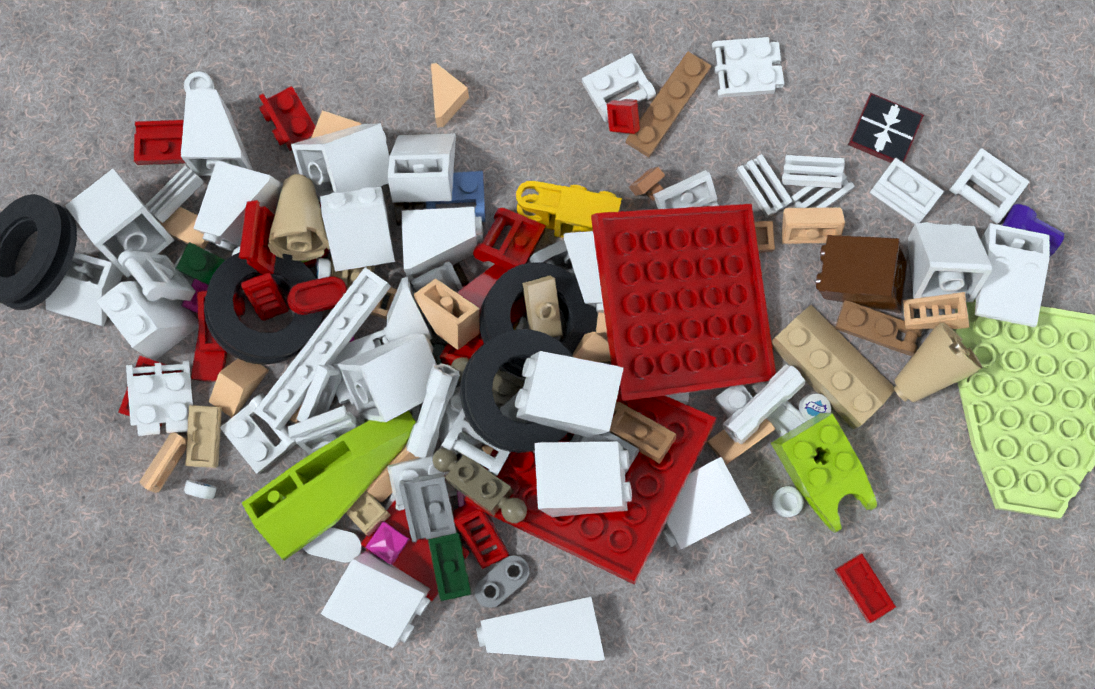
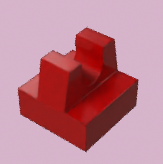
(623, 116)

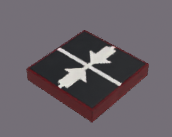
(885, 129)

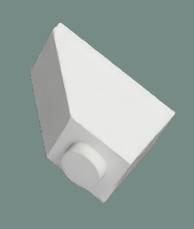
(405, 315)

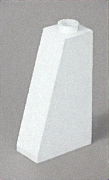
(550, 631)

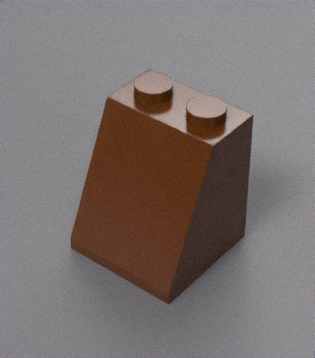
(863, 271)

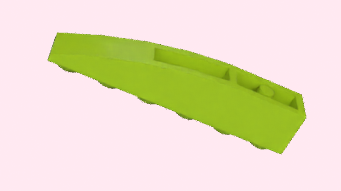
(325, 484)

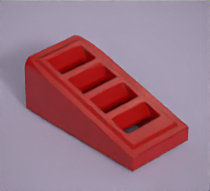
(265, 296)
(467, 518)

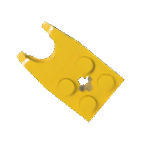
(564, 207)

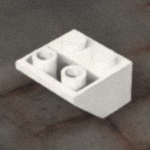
(81, 287)

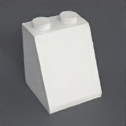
(210, 133)
(344, 159)
(226, 199)
(117, 219)
(357, 228)
(438, 237)
(947, 260)
(584, 262)
(147, 324)
(389, 377)
(569, 393)
(581, 477)
(704, 505)
(377, 600)

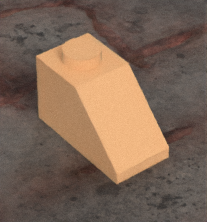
(448, 313)

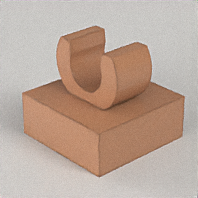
(647, 183)

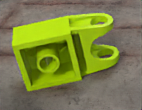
(830, 476)

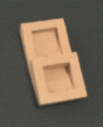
(181, 226)

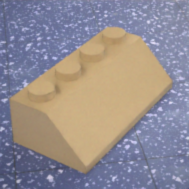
(833, 367)

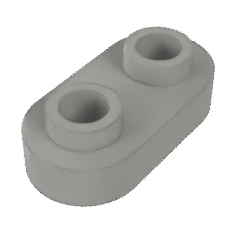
(553, 254)
(503, 583)

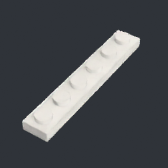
(322, 348)

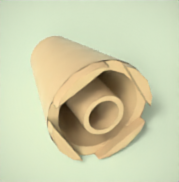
(298, 221)
(936, 365)

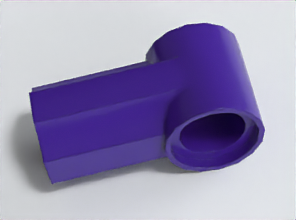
(1026, 219)

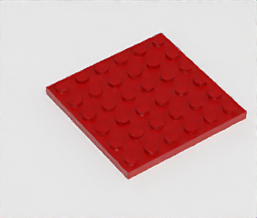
(683, 299)
(618, 539)

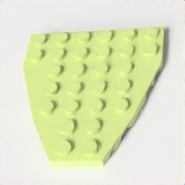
(1032, 408)

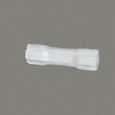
(779, 389)
(426, 429)

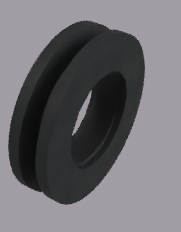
(50, 256)
(497, 305)
(238, 338)
(478, 397)

